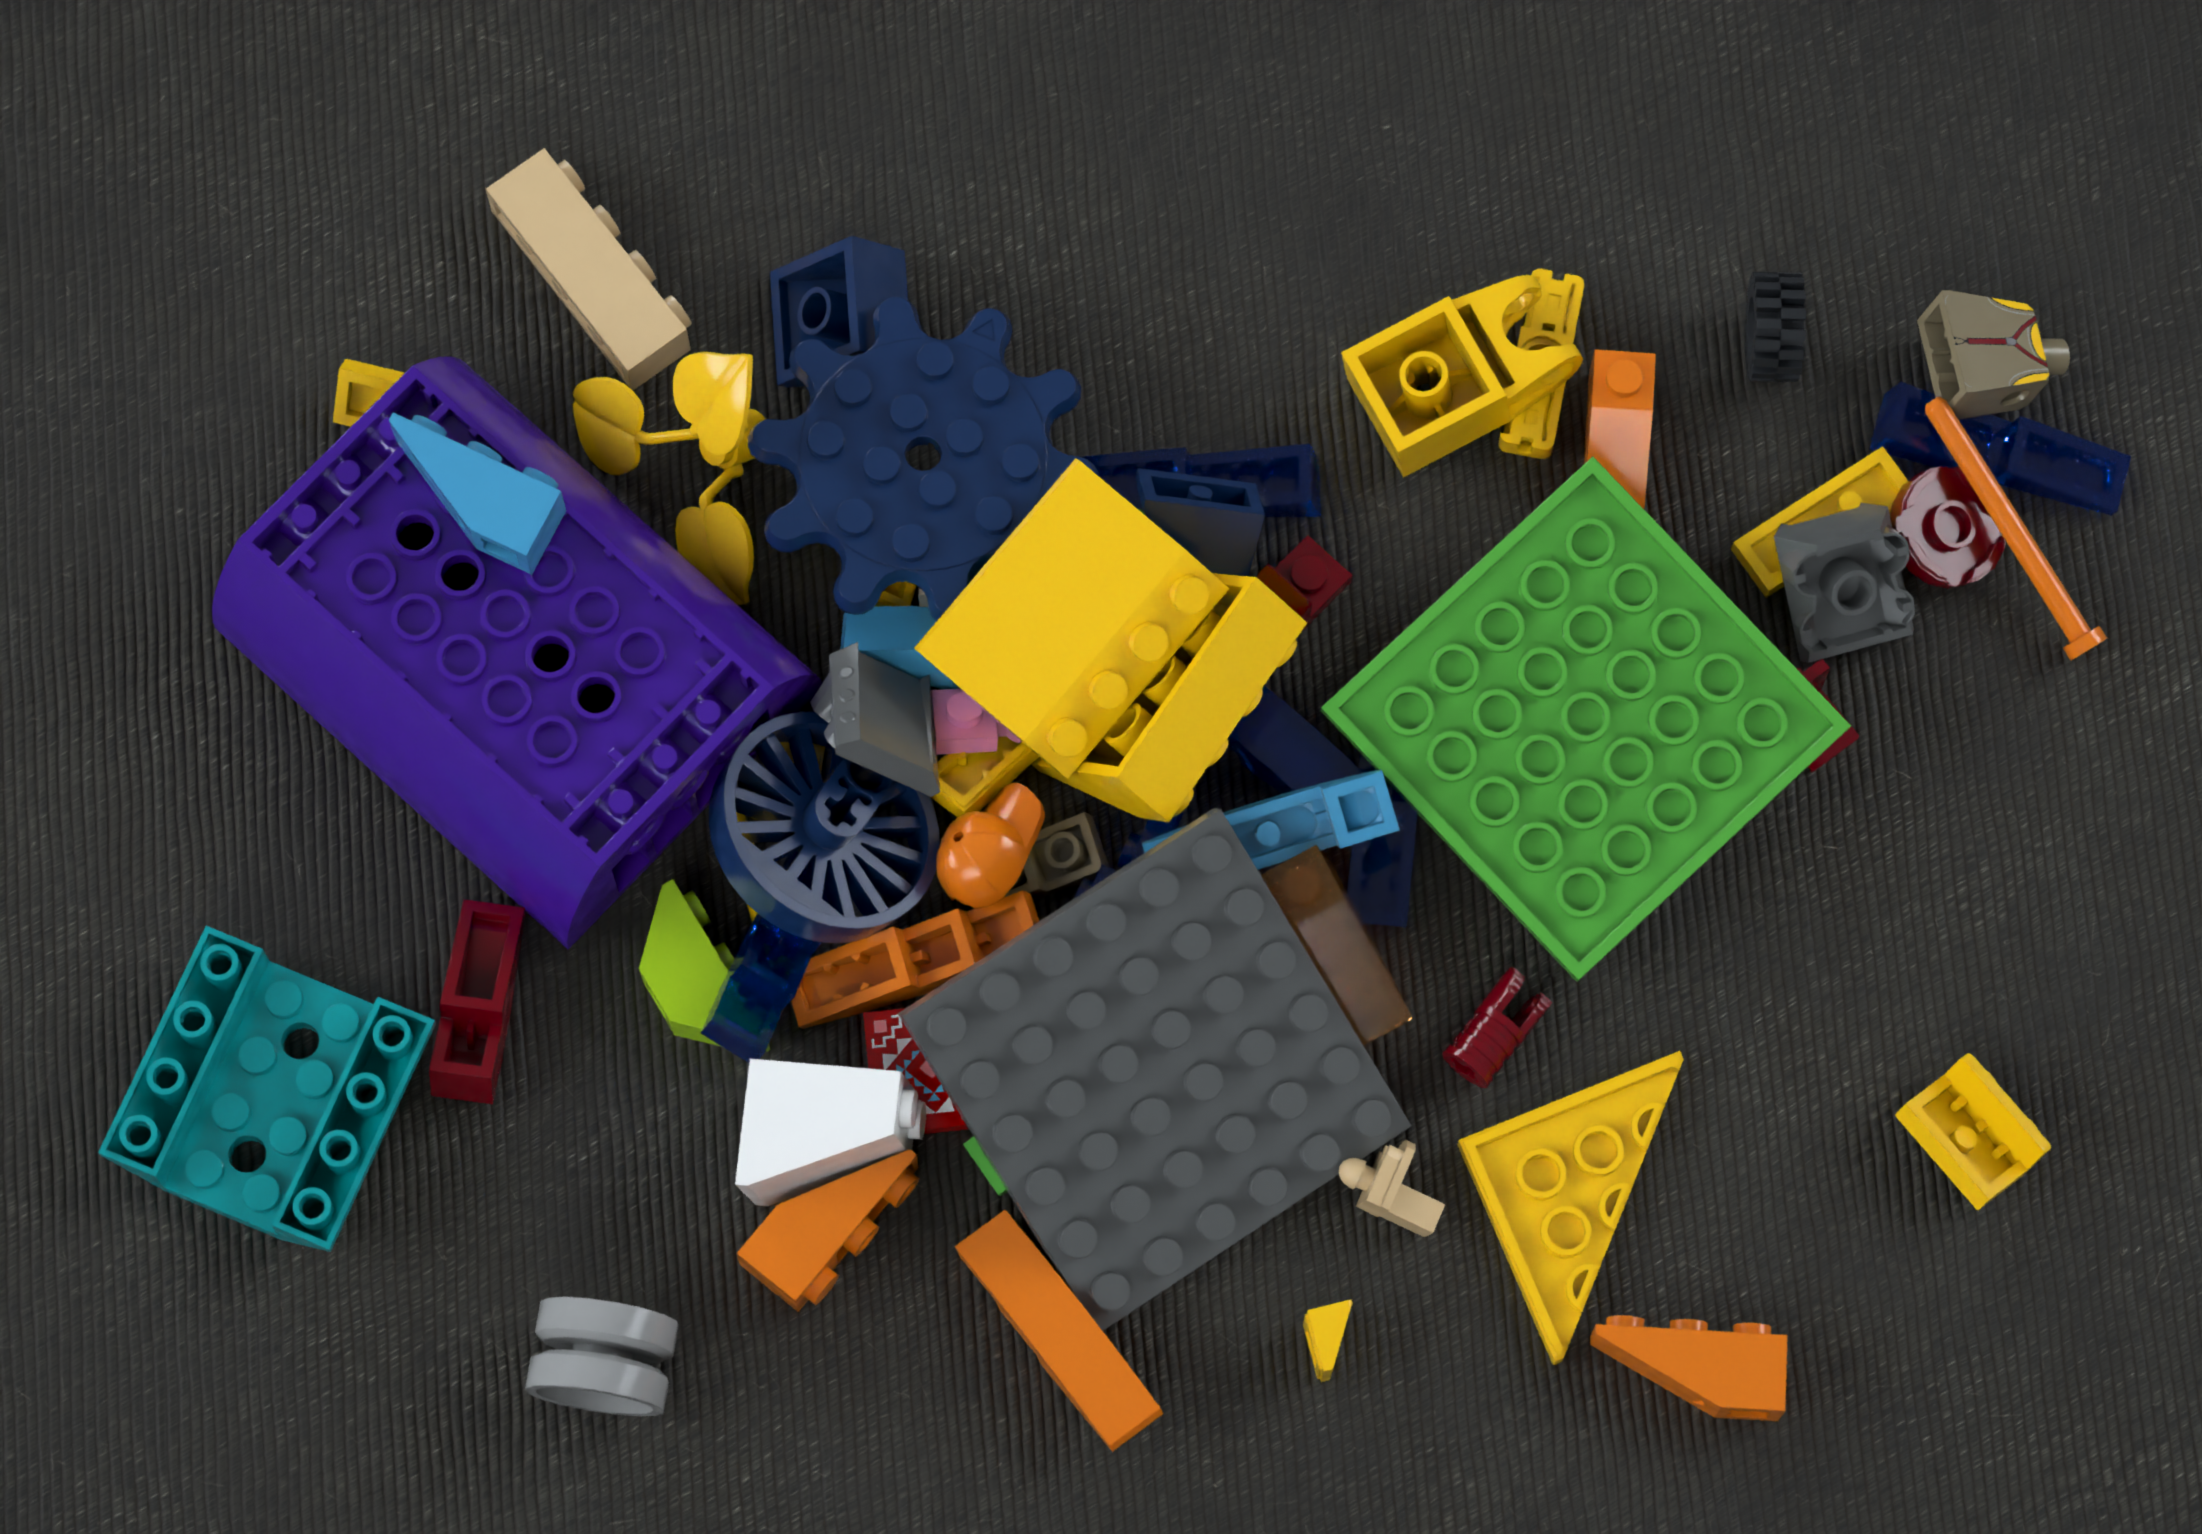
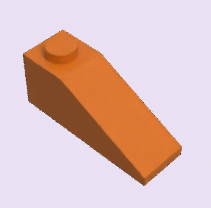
(1621, 416)

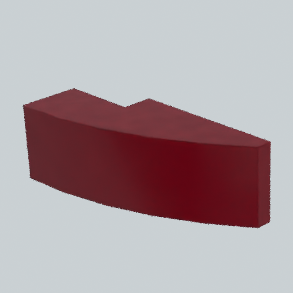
(477, 1002)

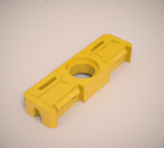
(1546, 324)

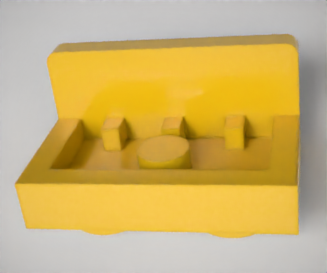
(1974, 1131)

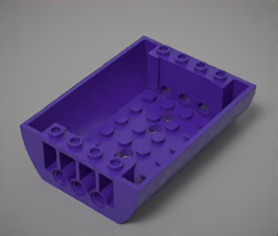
(445, 682)

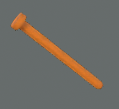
(2013, 530)

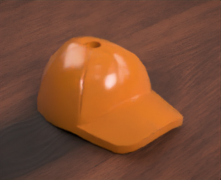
(989, 848)

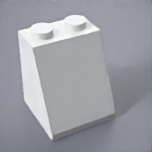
(819, 1125)

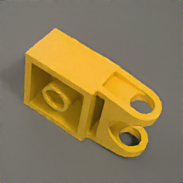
(1469, 364)

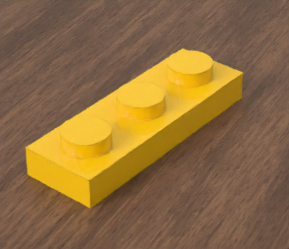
(1869, 481)

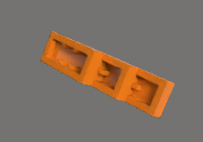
(906, 961)
(1059, 1330)

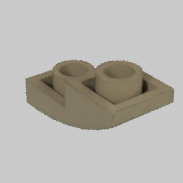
(1062, 857)

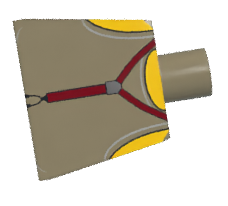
(1987, 353)

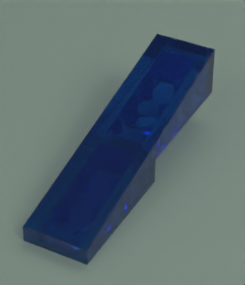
(2018, 452)
(1284, 474)

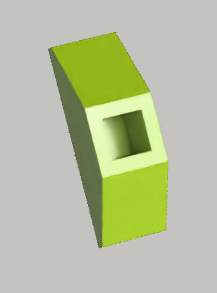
(682, 964)

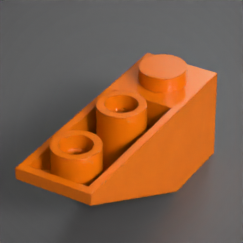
(814, 1231)
(1716, 1371)

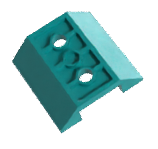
(225, 1080)

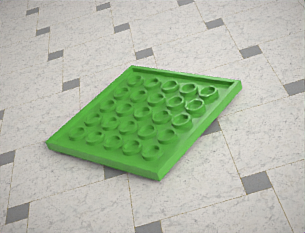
(1585, 718)

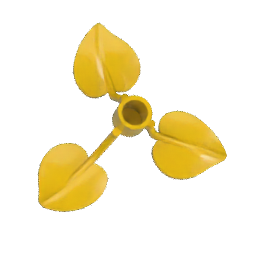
(715, 398)

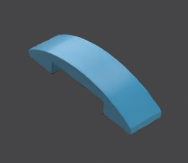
(1319, 815)

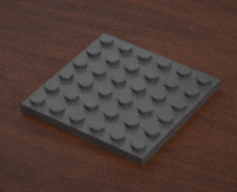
(1155, 1069)

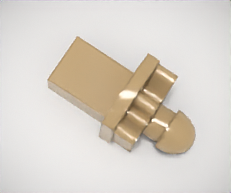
(1384, 1193)

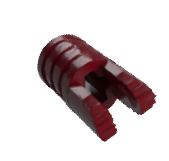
(1492, 1036)

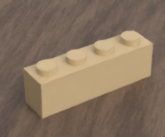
(589, 268)

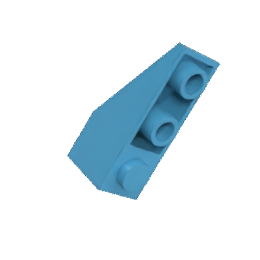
(494, 505)

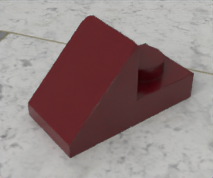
(1306, 579)

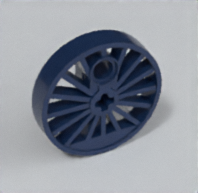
(830, 828)

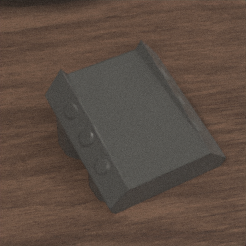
(1845, 581)
(880, 719)

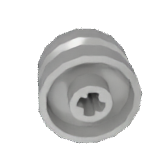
(602, 1356)

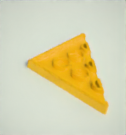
(1560, 1186)

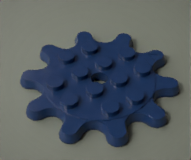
(877, 406)

